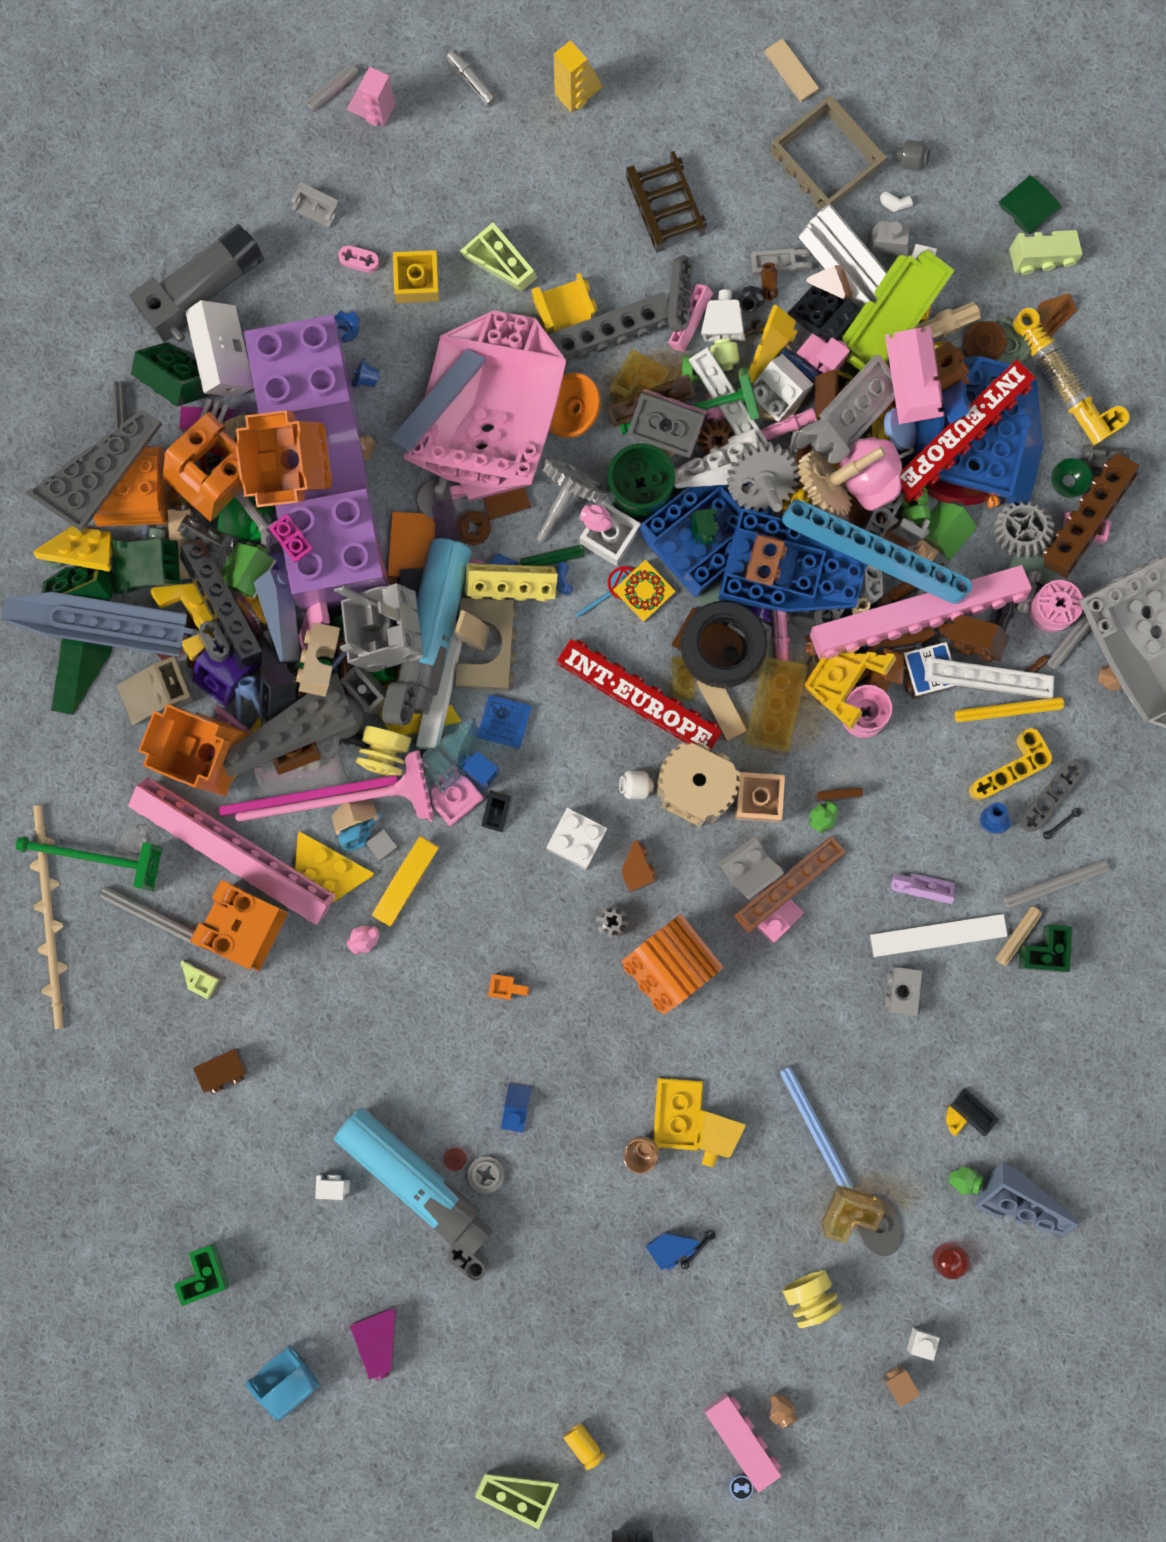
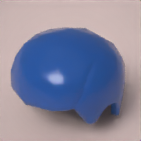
(350, 322)

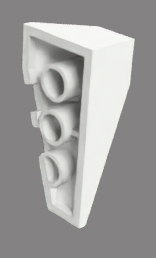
(713, 467)

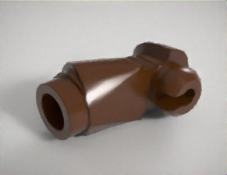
(769, 281)

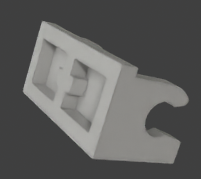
(315, 205)

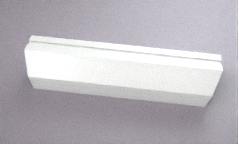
(836, 244)

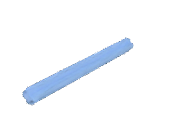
(815, 1127)

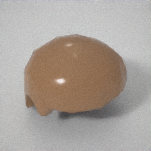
(641, 1155)

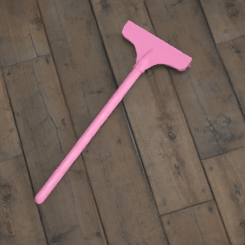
(411, 786)

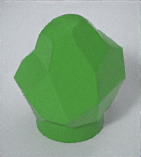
(823, 816)
(966, 1180)

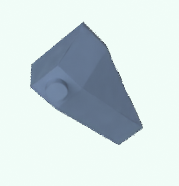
(280, 613)
(1015, 1195)

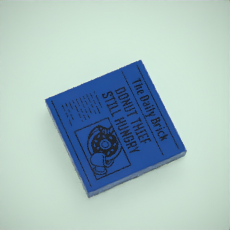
(504, 721)

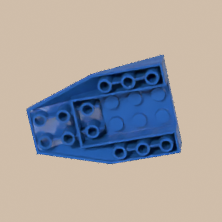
(672, 536)
(810, 573)

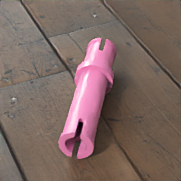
(790, 424)
(781, 635)

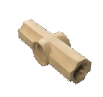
(951, 320)

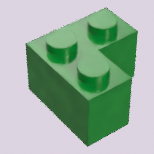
(208, 1277)

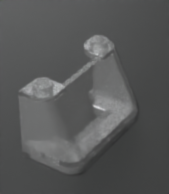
(320, 774)

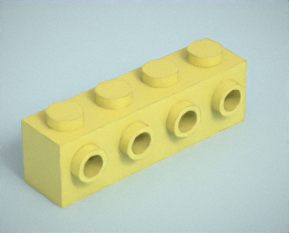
(510, 581)

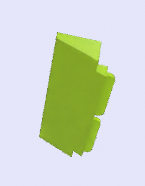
(900, 305)

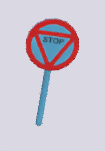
(613, 581)

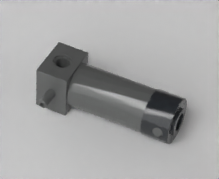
(197, 280)

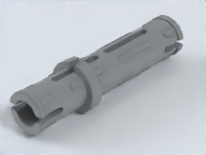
(465, 71)

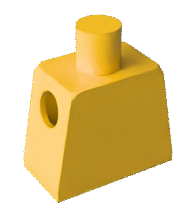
(716, 1136)

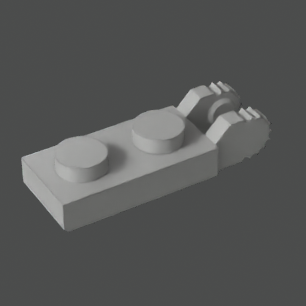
(782, 258)

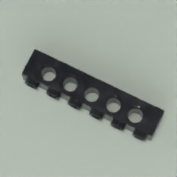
(220, 603)

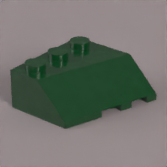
(169, 373)
(81, 582)

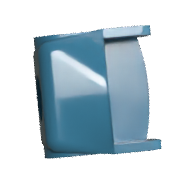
(283, 1383)

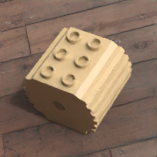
(695, 802)

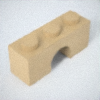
(321, 642)

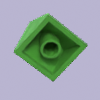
(949, 529)

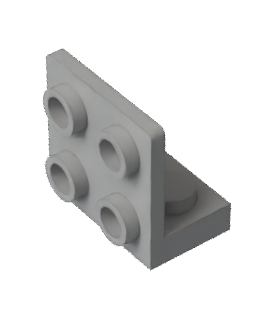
(750, 868)

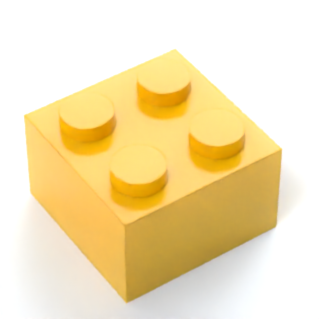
(416, 276)

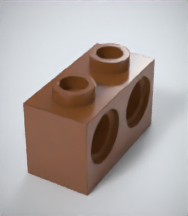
(759, 558)

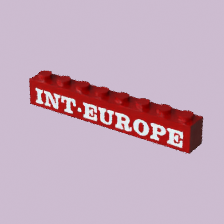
(958, 435)
(637, 696)

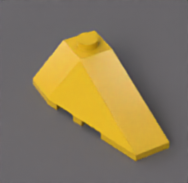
(776, 336)

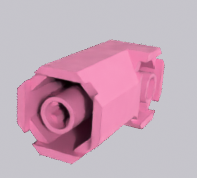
(913, 375)

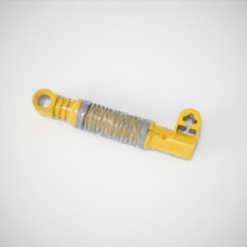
(1064, 378)

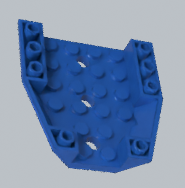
(1006, 453)

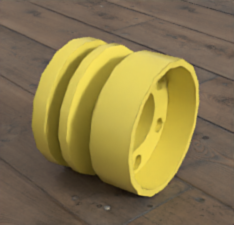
(383, 751)
(814, 1303)

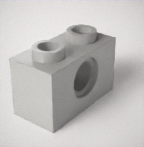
(912, 981)

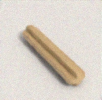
(1018, 936)

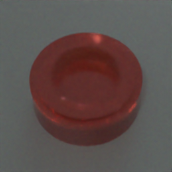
(455, 1159)

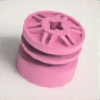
(1049, 616)
(876, 703)

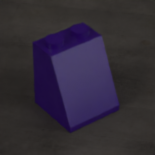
(220, 677)

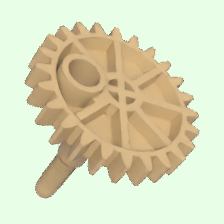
(826, 483)

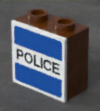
(914, 670)

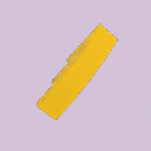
(405, 881)

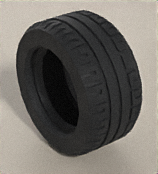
(731, 613)

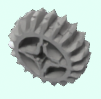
(1018, 518)

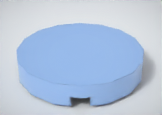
(902, 435)

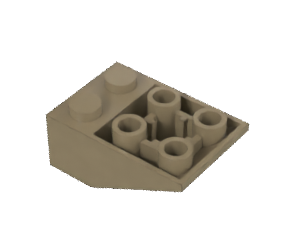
(154, 688)

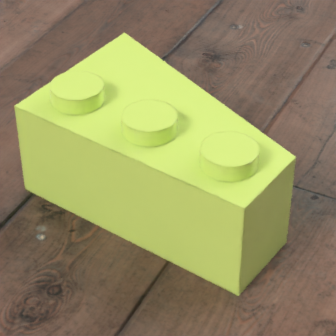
(1045, 251)
(499, 257)
(517, 1496)

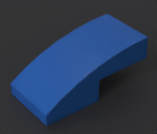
(956, 402)

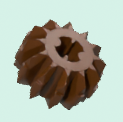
(711, 429)

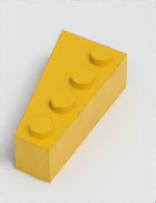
(574, 77)

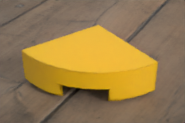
(954, 1121)

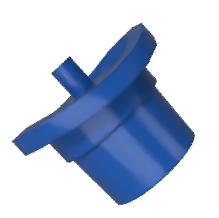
(365, 375)
(995, 818)

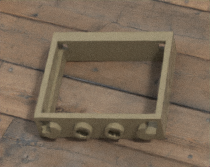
(850, 129)

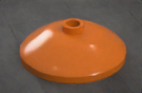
(575, 392)

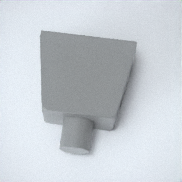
(889, 239)

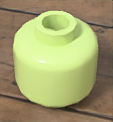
(725, 353)

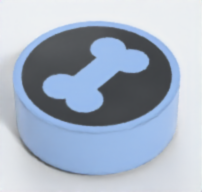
(741, 1487)

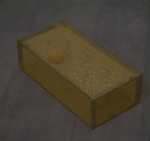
(776, 706)

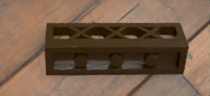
(624, 409)

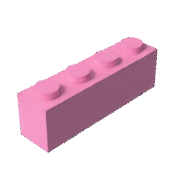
(742, 1442)

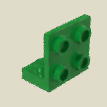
(238, 523)

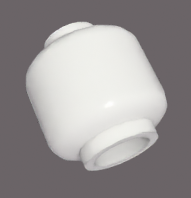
(635, 784)

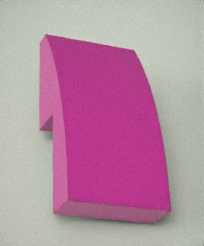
(293, 543)

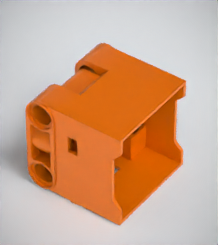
(180, 472)
(239, 927)

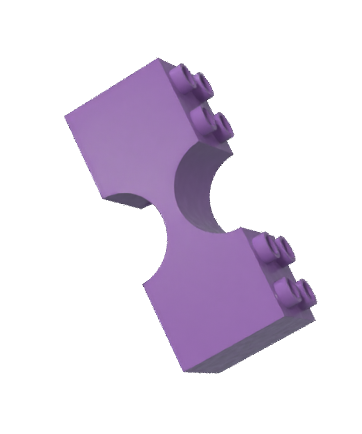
(308, 372)

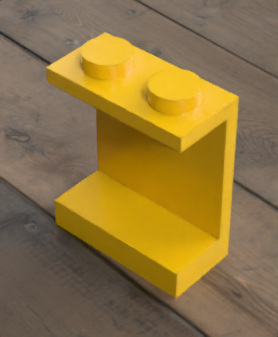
(564, 305)

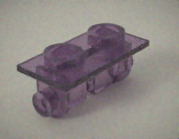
(445, 512)

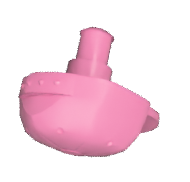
(879, 481)

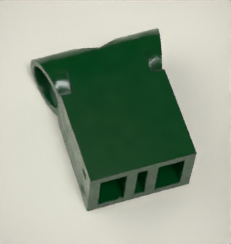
(145, 564)

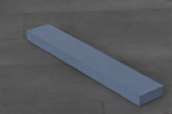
(437, 401)

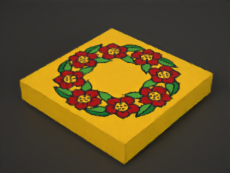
(644, 590)

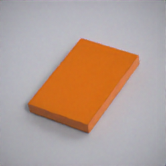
(409, 541)

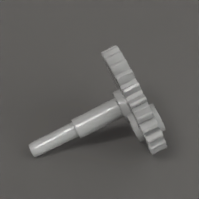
(770, 477)
(573, 482)

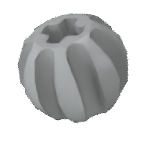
(609, 915)

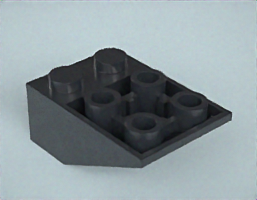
(824, 313)
(277, 683)

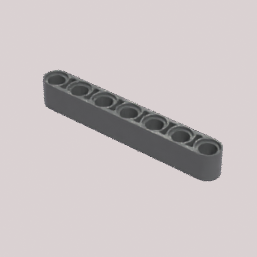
(871, 525)

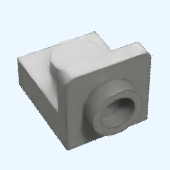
(910, 532)

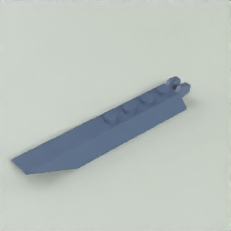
(99, 622)

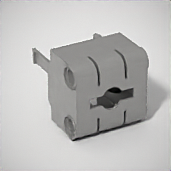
(368, 625)

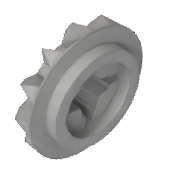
(475, 1177)

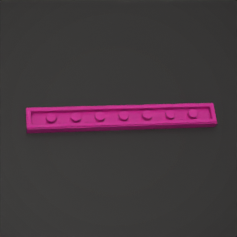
(233, 809)

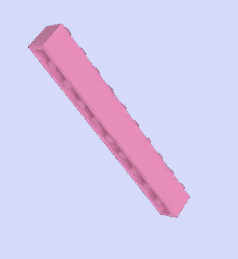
(917, 613)
(231, 850)

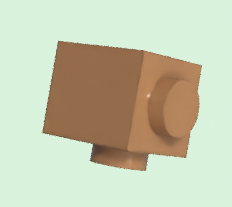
(901, 1385)

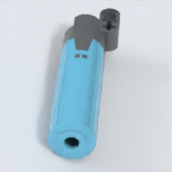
(437, 612)
(418, 1188)

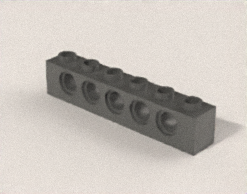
(654, 305)

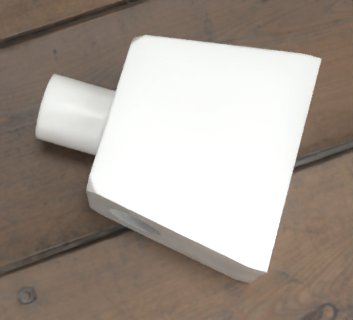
(723, 319)

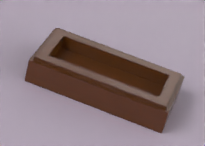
(837, 795)

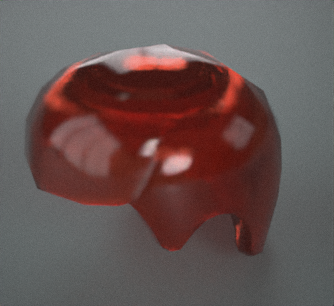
(951, 1261)

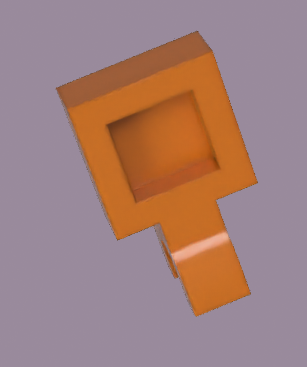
(504, 986)

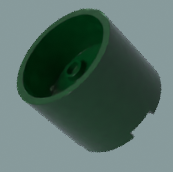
(639, 465)

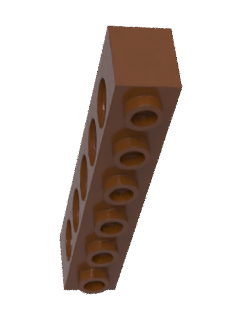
(1064, 562)

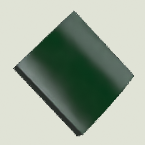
(1030, 204)

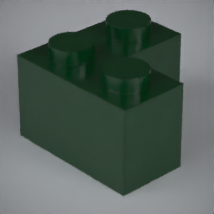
(1054, 953)

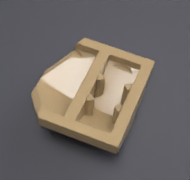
(353, 813)

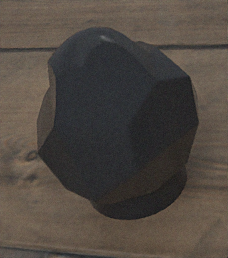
(751, 299)

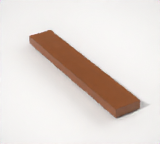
(789, 884)

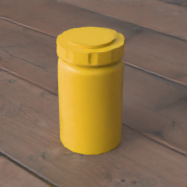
(584, 1446)

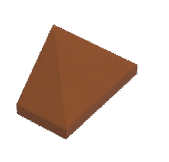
(1055, 312)

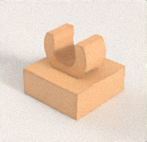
(925, 550)

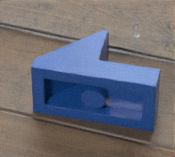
(516, 1108)

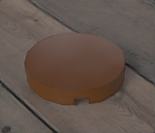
(985, 340)

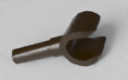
(752, 329)

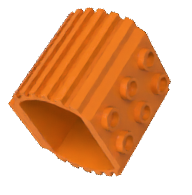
(139, 495)
(672, 964)

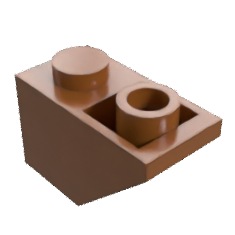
(636, 869)

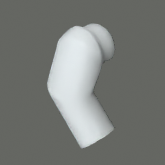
(893, 203)

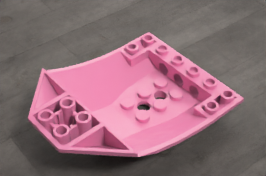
(510, 391)

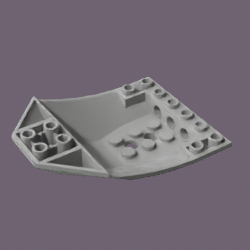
(1126, 635)

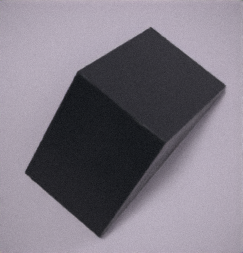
(496, 811)

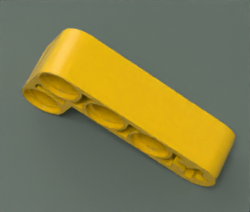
(1009, 772)

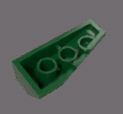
(76, 670)

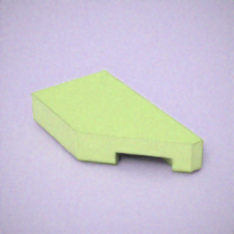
(199, 980)

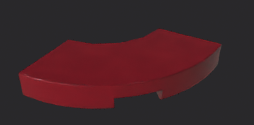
(949, 492)

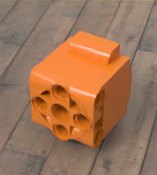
(264, 454)
(180, 744)

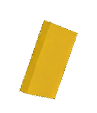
(677, 1113)

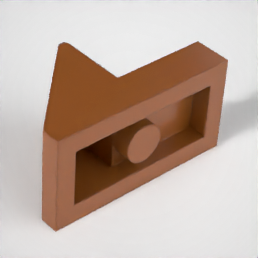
(894, 675)

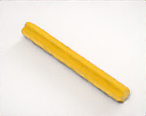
(1009, 709)

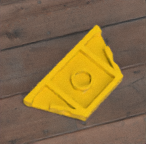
(82, 549)
(328, 867)

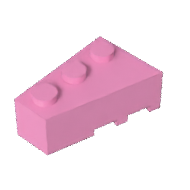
(373, 98)

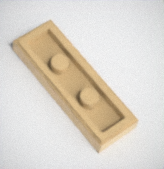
(791, 70)
(723, 711)

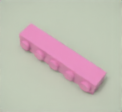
(699, 301)

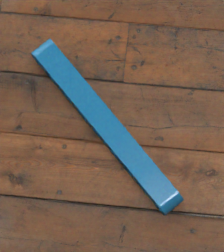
(877, 552)

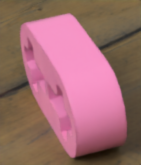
(360, 254)

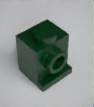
(704, 526)

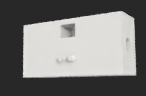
(219, 349)

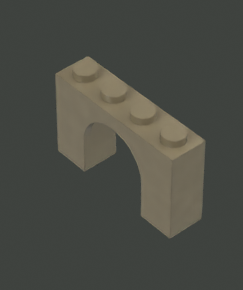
(497, 673)

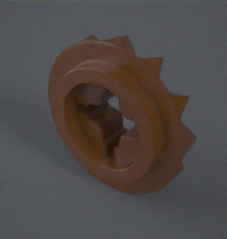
(476, 518)

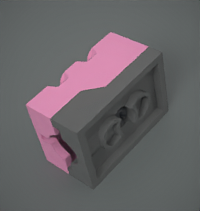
(666, 423)

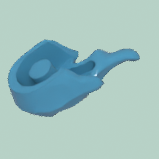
(356, 835)

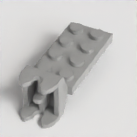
(850, 412)

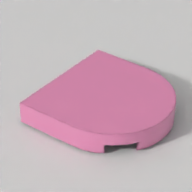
(456, 800)

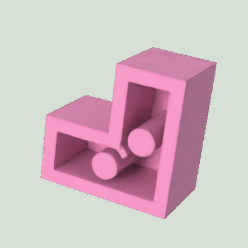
(824, 355)

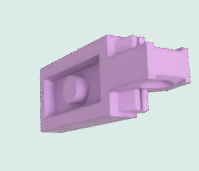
(924, 887)

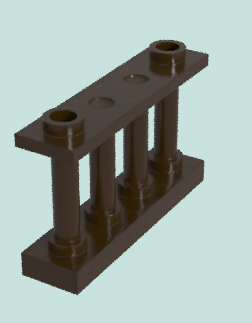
(645, 198)

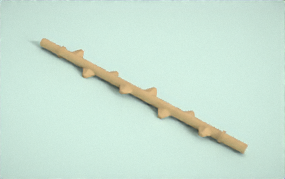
(51, 926)

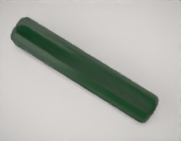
(554, 556)

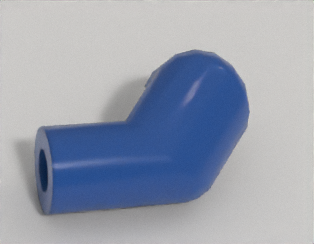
(562, 585)

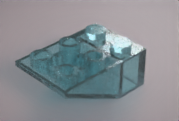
(445, 762)

